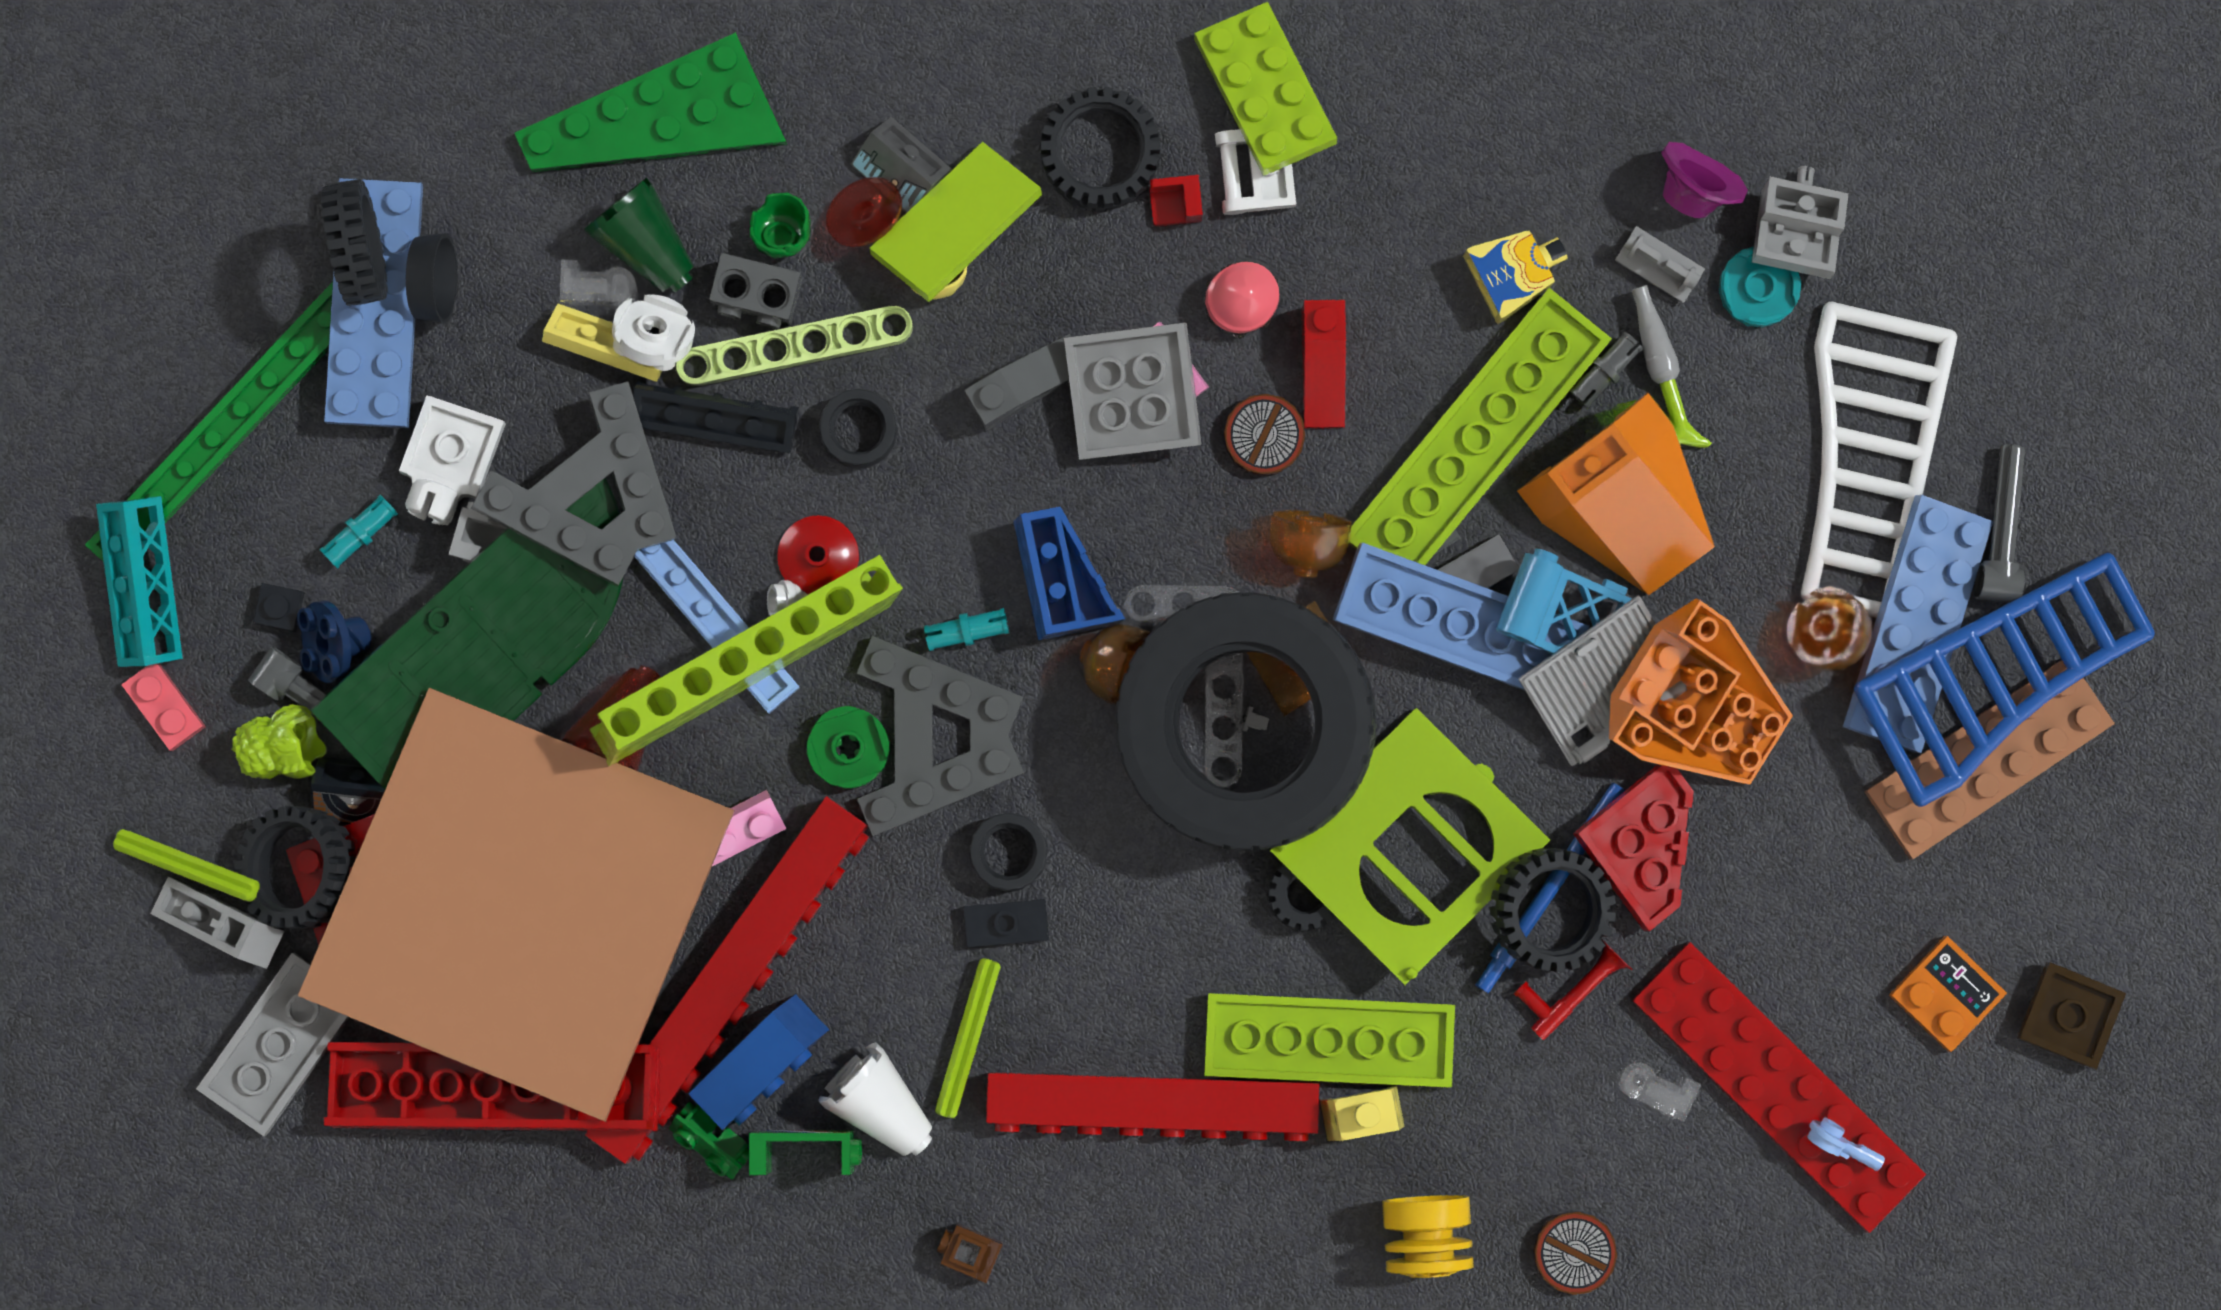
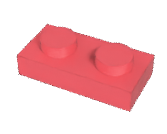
(163, 706)

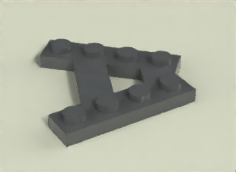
(542, 512)
(917, 688)

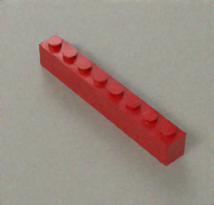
(1152, 1103)

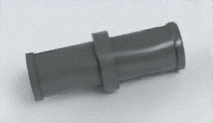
(1606, 370)

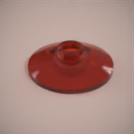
(864, 212)

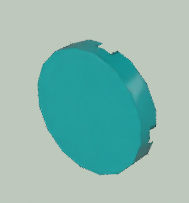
(1757, 292)

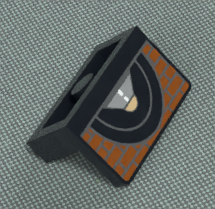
(344, 790)

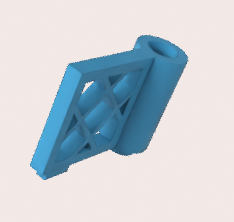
(1538, 595)

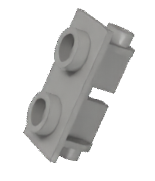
(1660, 264)

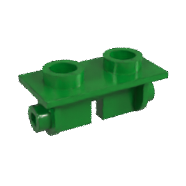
(696, 1134)

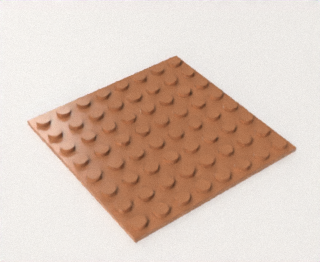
(516, 904)

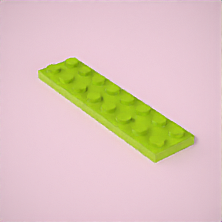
(1481, 431)

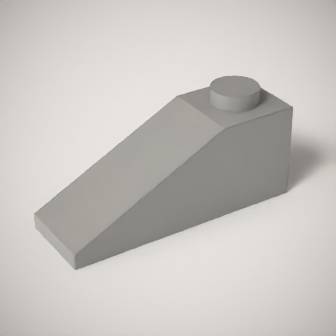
(217, 923)

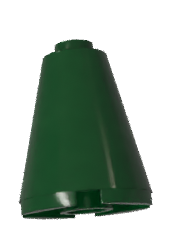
(644, 238)

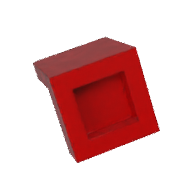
(1176, 200)

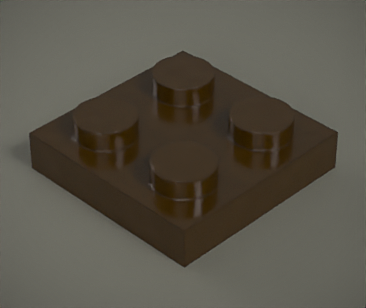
(2071, 1015)

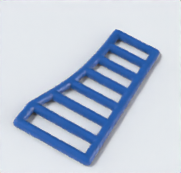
(2012, 715)

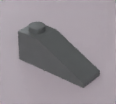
(1019, 384)

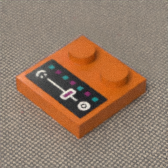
(1947, 994)

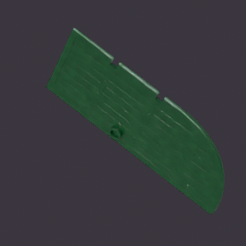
(479, 640)

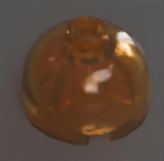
(1308, 540)
(1830, 629)
(1108, 657)

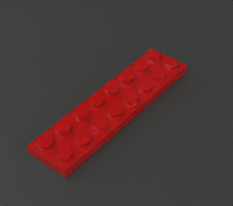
(1774, 1084)

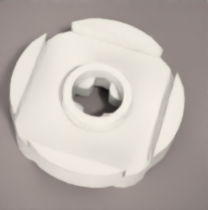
(651, 349)

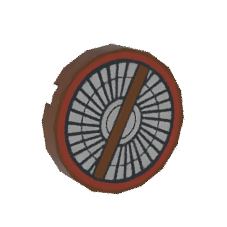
(1264, 434)
(1575, 1253)

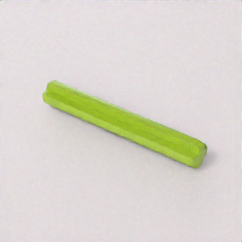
(186, 865)
(967, 1038)

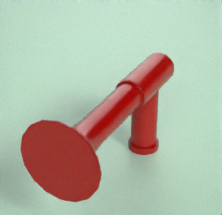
(1553, 1016)

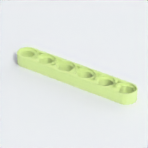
(793, 339)

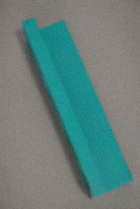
(131, 583)

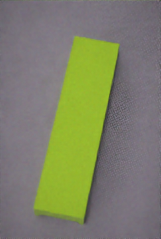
(744, 660)

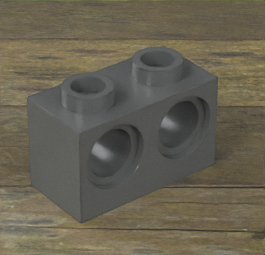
(759, 280)

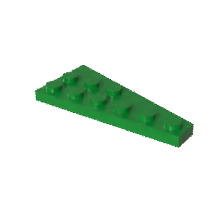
(675, 110)

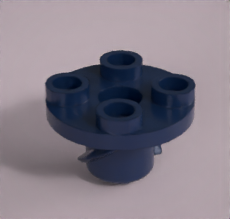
(330, 640)

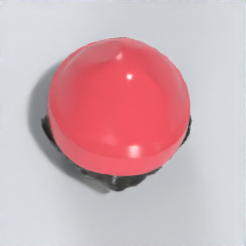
(1241, 298)

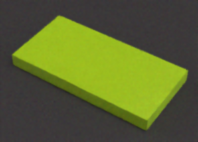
(955, 221)

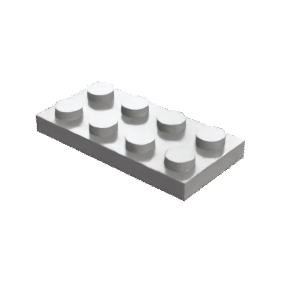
(272, 1051)

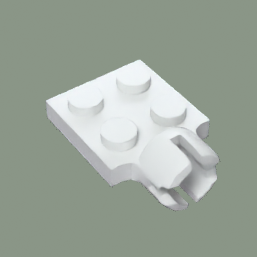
(448, 458)

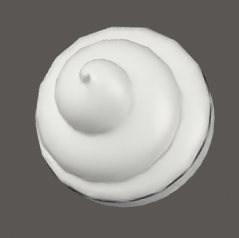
(783, 595)

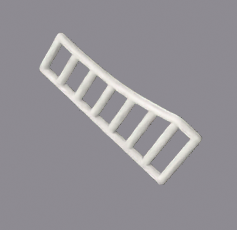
(1832, 435)

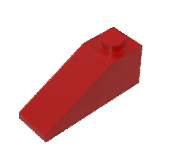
(1324, 363)

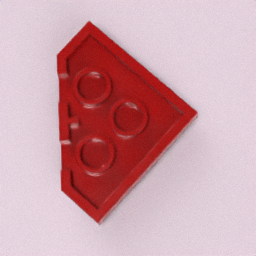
(1643, 843)

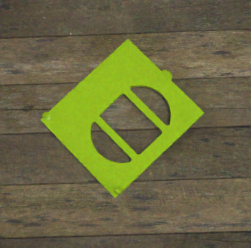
(1402, 770)

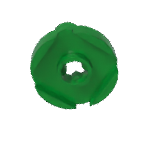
(868, 759)

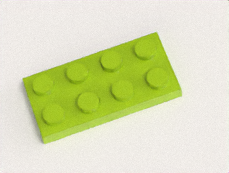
(1265, 88)

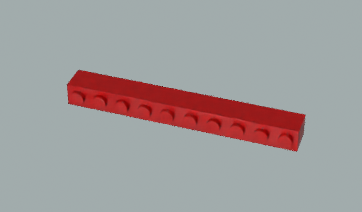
(744, 961)

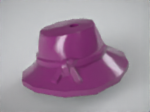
(1698, 182)

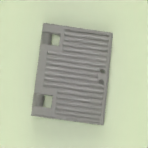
(1577, 687)

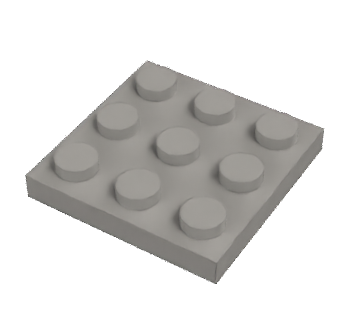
(1132, 391)

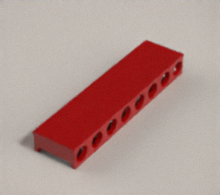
(425, 1090)

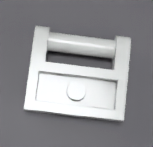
(1269, 191)

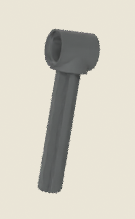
(2000, 577)
(281, 677)

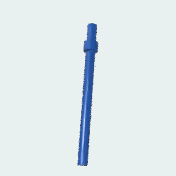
(1501, 959)

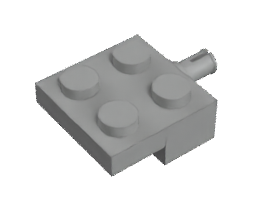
(1799, 225)

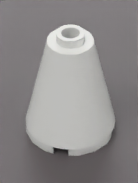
(878, 1102)

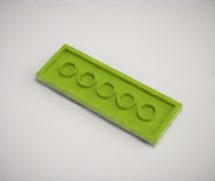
(1329, 1040)

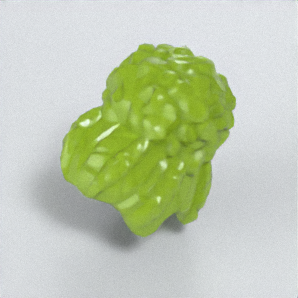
(279, 744)

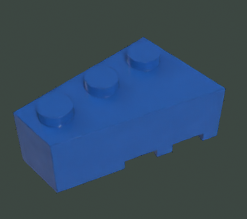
(1059, 577)
(758, 1062)

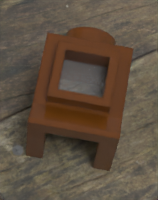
(969, 1252)

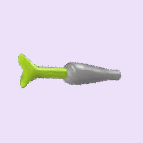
(1664, 366)

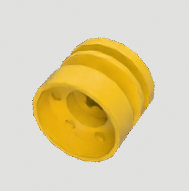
(1427, 1234)

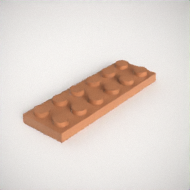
(2028, 751)

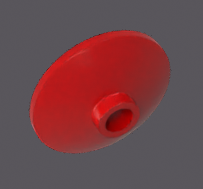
(813, 532)

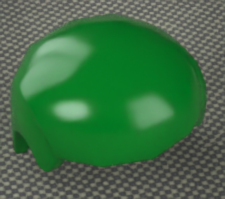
(780, 226)

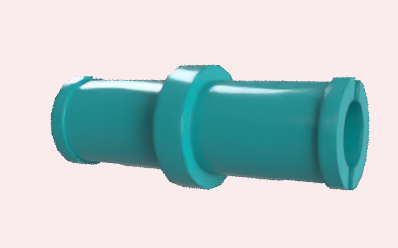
(358, 531)
(966, 629)

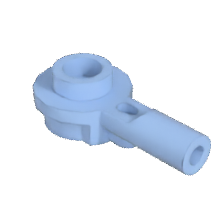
(1829, 1138)

